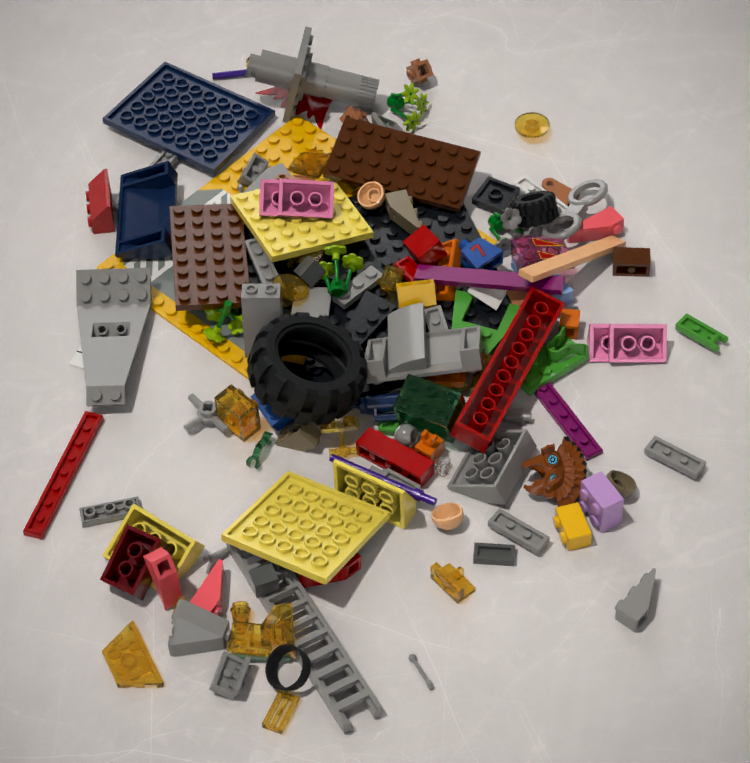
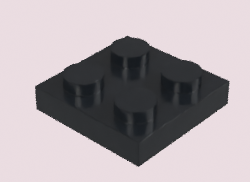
(495, 195)

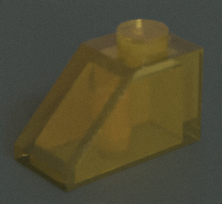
(278, 626)

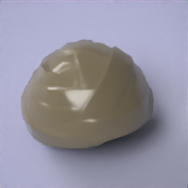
(622, 482)

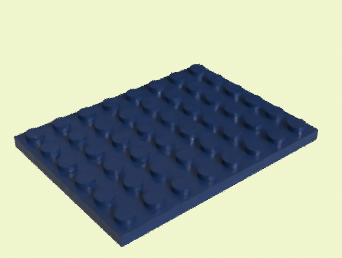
(189, 117)

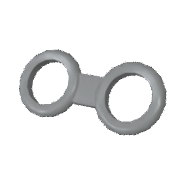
(576, 209)

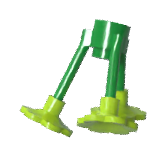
(338, 287)

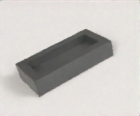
(494, 554)

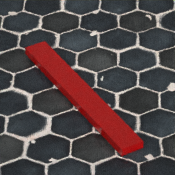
(63, 475)

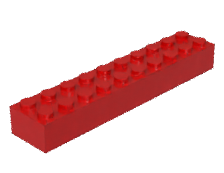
(507, 370)

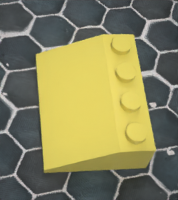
(376, 492)
(182, 547)

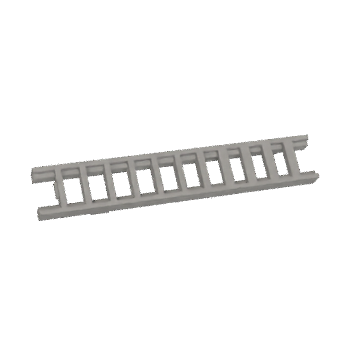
(323, 632)

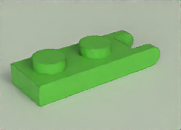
(700, 332)

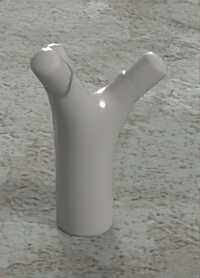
(214, 557)

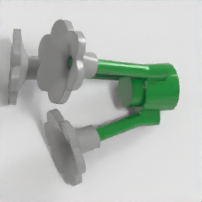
(509, 219)

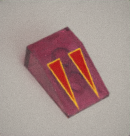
(533, 249)

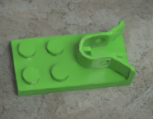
(554, 361)

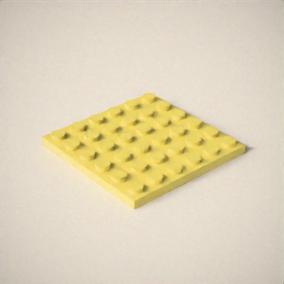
(297, 236)
(306, 527)

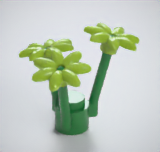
(396, 102)

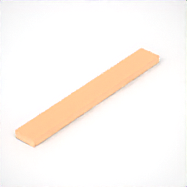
(570, 259)

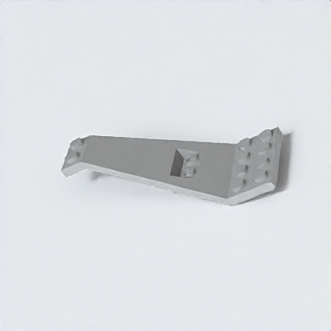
(110, 301)

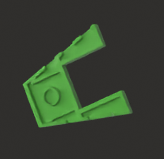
(490, 337)

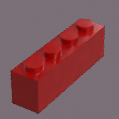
(391, 454)

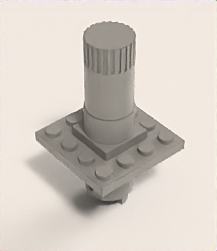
(310, 78)

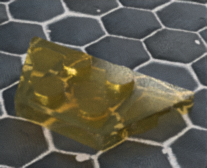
(310, 163)
(130, 660)

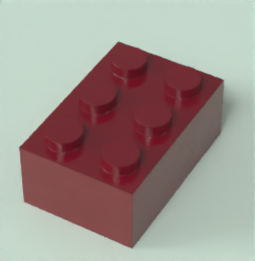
(127, 567)

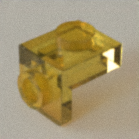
(390, 277)

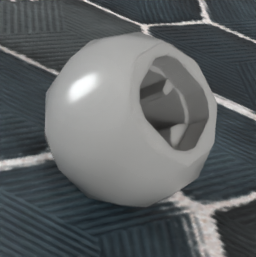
(406, 435)

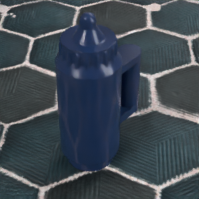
(378, 405)

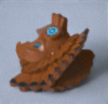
(559, 471)

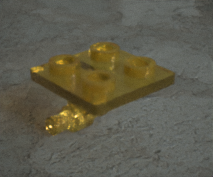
(346, 424)

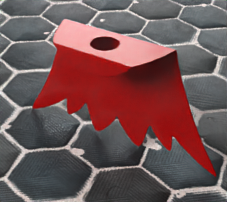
(313, 105)

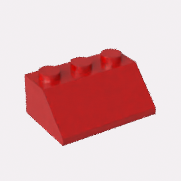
(100, 204)

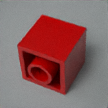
(425, 247)

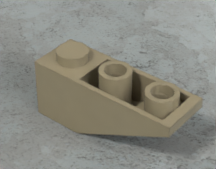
(401, 210)

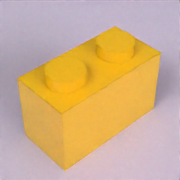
(416, 292)
(572, 526)

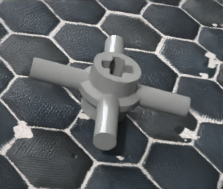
(206, 415)

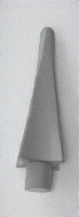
(517, 416)

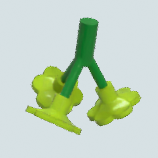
(219, 315)

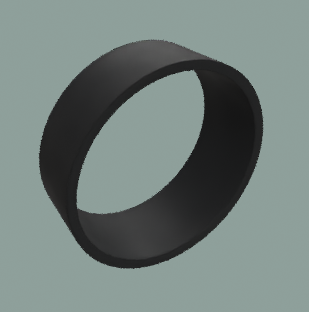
(273, 662)

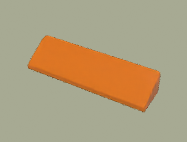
(452, 259)

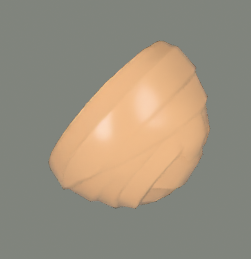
(371, 195)
(447, 516)

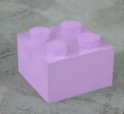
(601, 502)

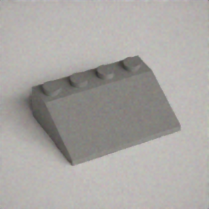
(496, 472)

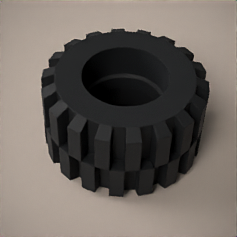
(536, 208)

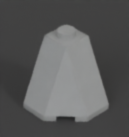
(197, 630)

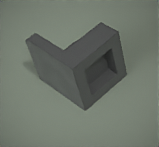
(309, 271)
(264, 580)

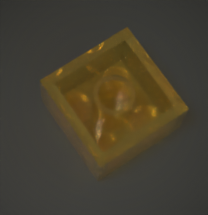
(238, 412)

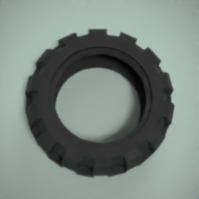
(298, 397)

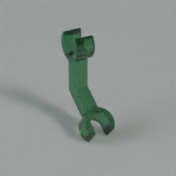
(265, 440)

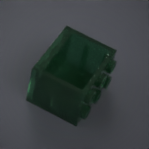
(429, 406)

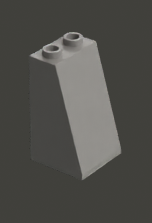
(259, 307)

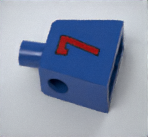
(480, 254)

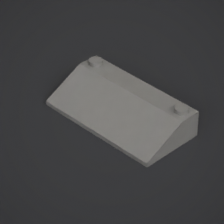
(446, 354)

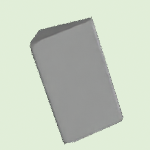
(254, 168)

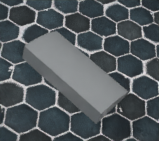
(407, 339)

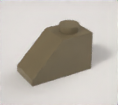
(299, 437)

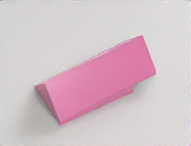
(296, 198)
(627, 342)

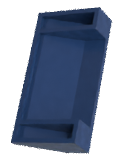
(145, 212)

